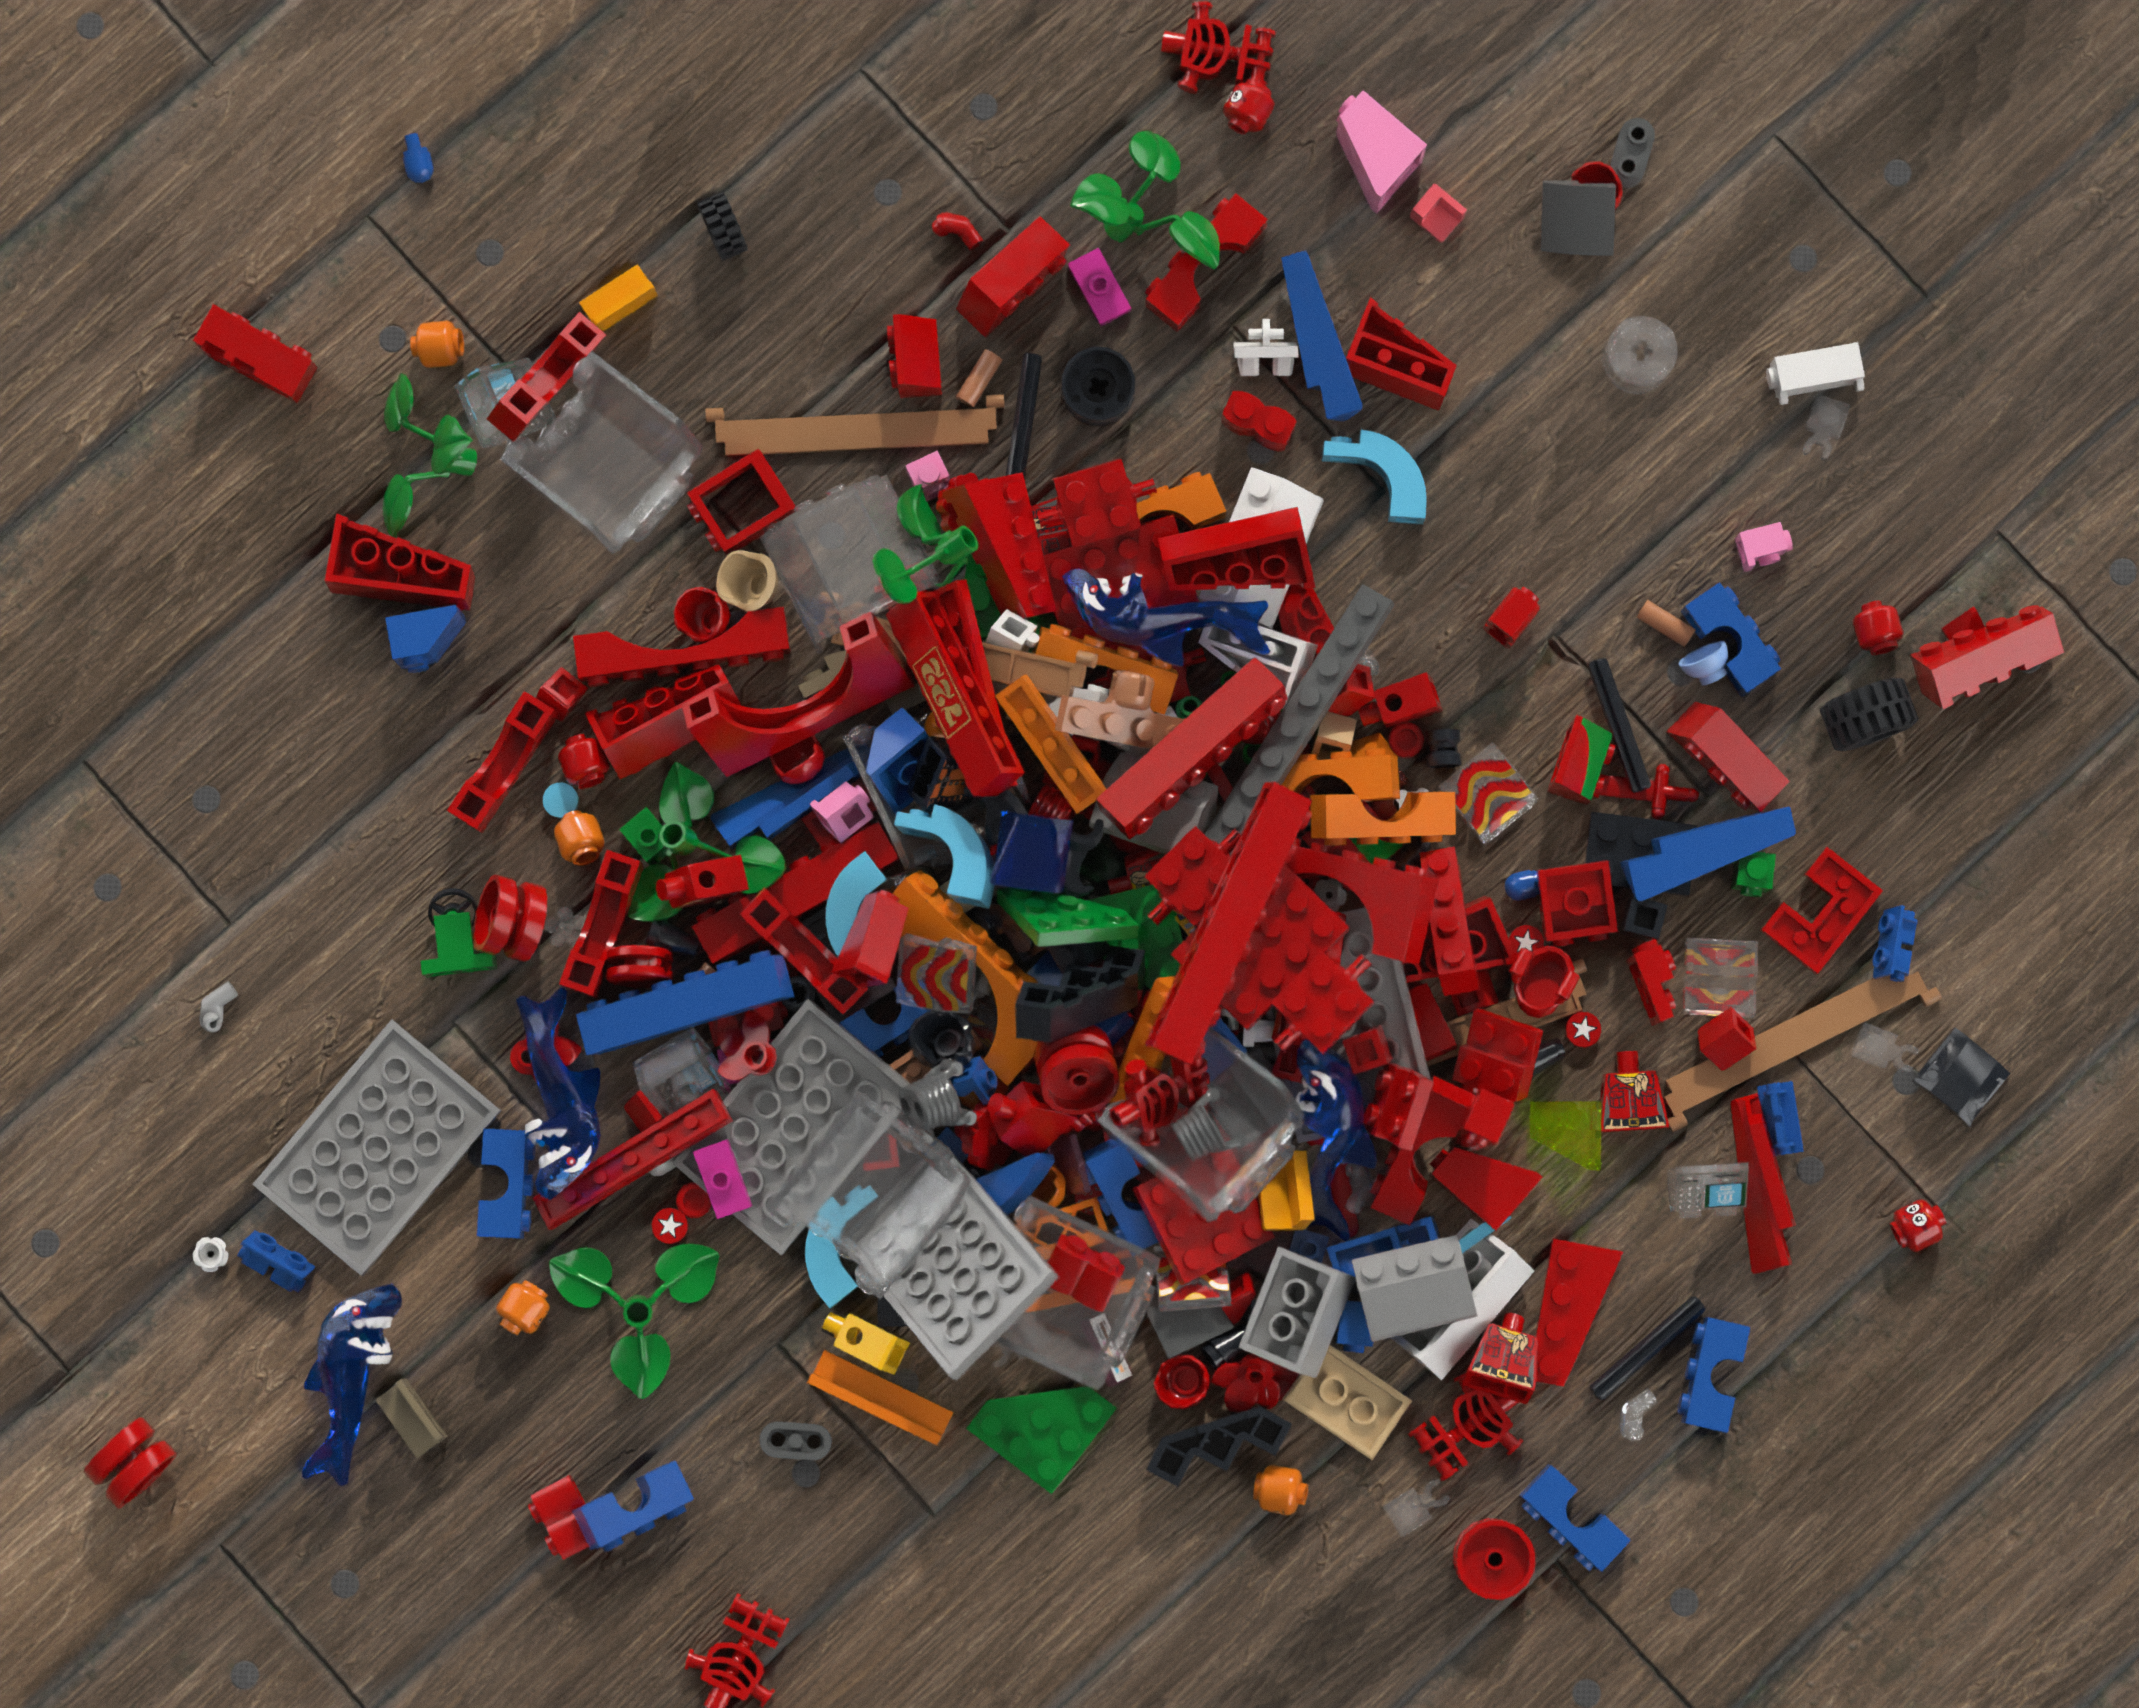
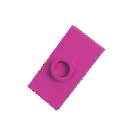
(1099, 287)
(722, 1178)

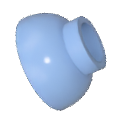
(1706, 662)

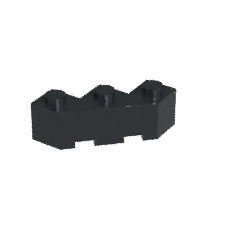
(999, 923)
(1082, 998)
(1217, 1442)

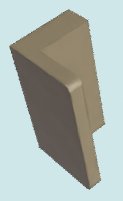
(411, 1418)

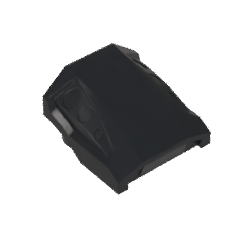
(1961, 1076)

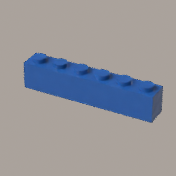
(684, 1004)

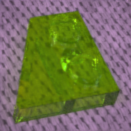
(1569, 1129)

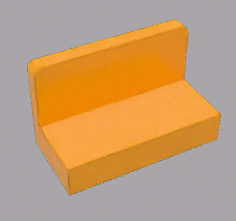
(618, 298)
(1288, 1197)

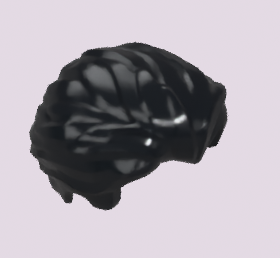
(941, 1037)

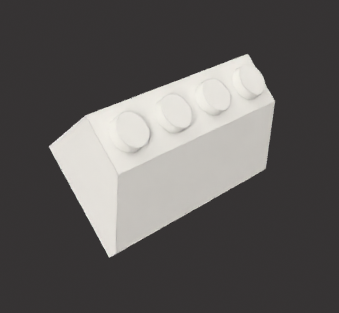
(1263, 495)
(1494, 1278)

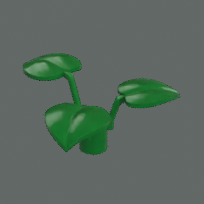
(1103, 200)
(448, 456)
(921, 523)
(688, 798)
(638, 1360)

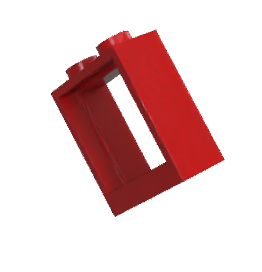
(755, 530)

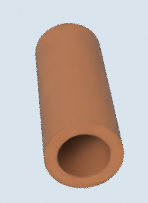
(979, 378)
(1665, 623)

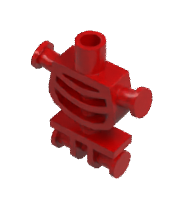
(1184, 44)
(1153, 1105)
(1496, 1406)
(724, 1688)

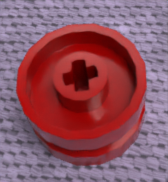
(510, 918)
(1077, 1071)
(134, 1467)
(1472, 1555)

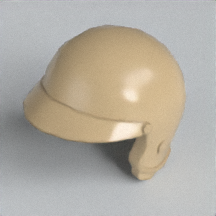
(747, 580)

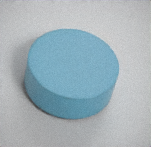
(560, 799)

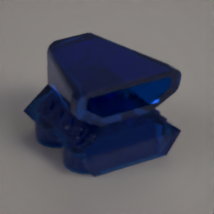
(1032, 852)

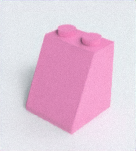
(1377, 148)

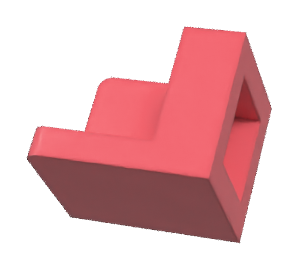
(1438, 213)

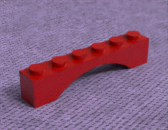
(755, 636)

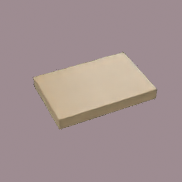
(1349, 1402)

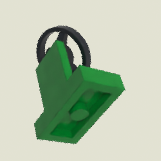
(455, 938)

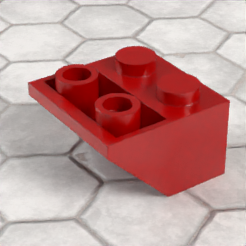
(917, 356)

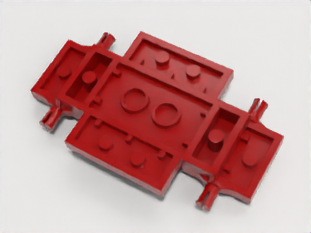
(1111, 544)
(1287, 951)

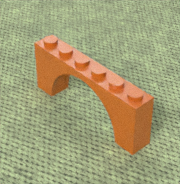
(936, 917)

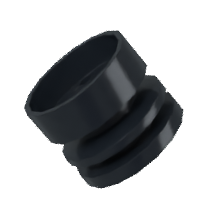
(1103, 366)

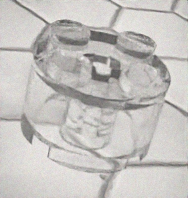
(1621, 361)

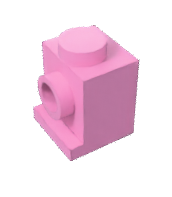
(930, 473)
(1763, 545)
(843, 811)

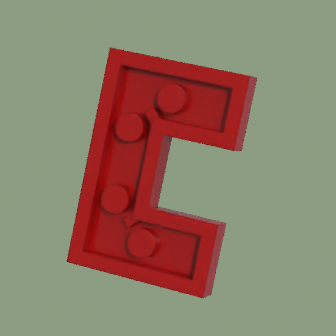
(1850, 900)

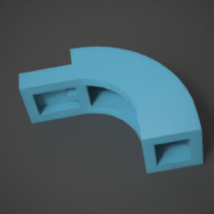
(1393, 464)
(969, 851)
(846, 896)
(827, 1271)

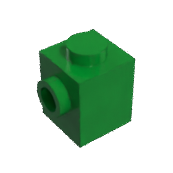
(644, 835)
(1754, 874)

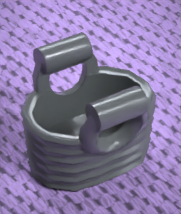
(934, 1100)
(1200, 1134)

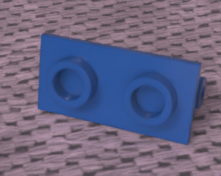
(1890, 959)
(1781, 1117)
(262, 1251)

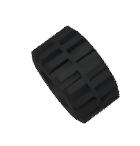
(1869, 714)

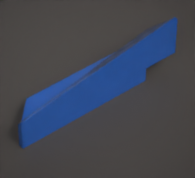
(1318, 342)
(783, 803)
(1704, 849)

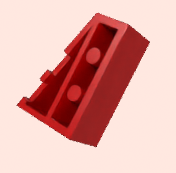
(1012, 276)
(255, 353)
(1397, 360)
(1728, 756)

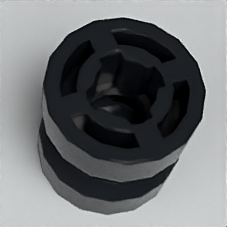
(1443, 740)

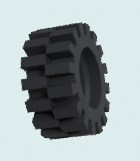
(722, 226)

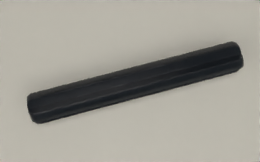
(1024, 414)
(1619, 725)
(1647, 1348)

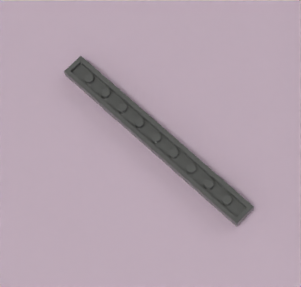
(1305, 708)

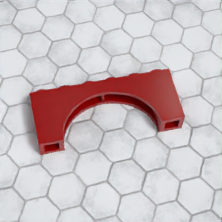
(1394, 899)

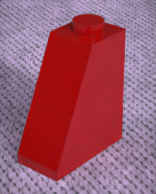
(872, 941)
(1483, 1184)

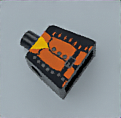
(937, 777)

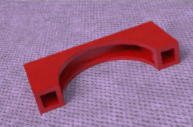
(745, 735)

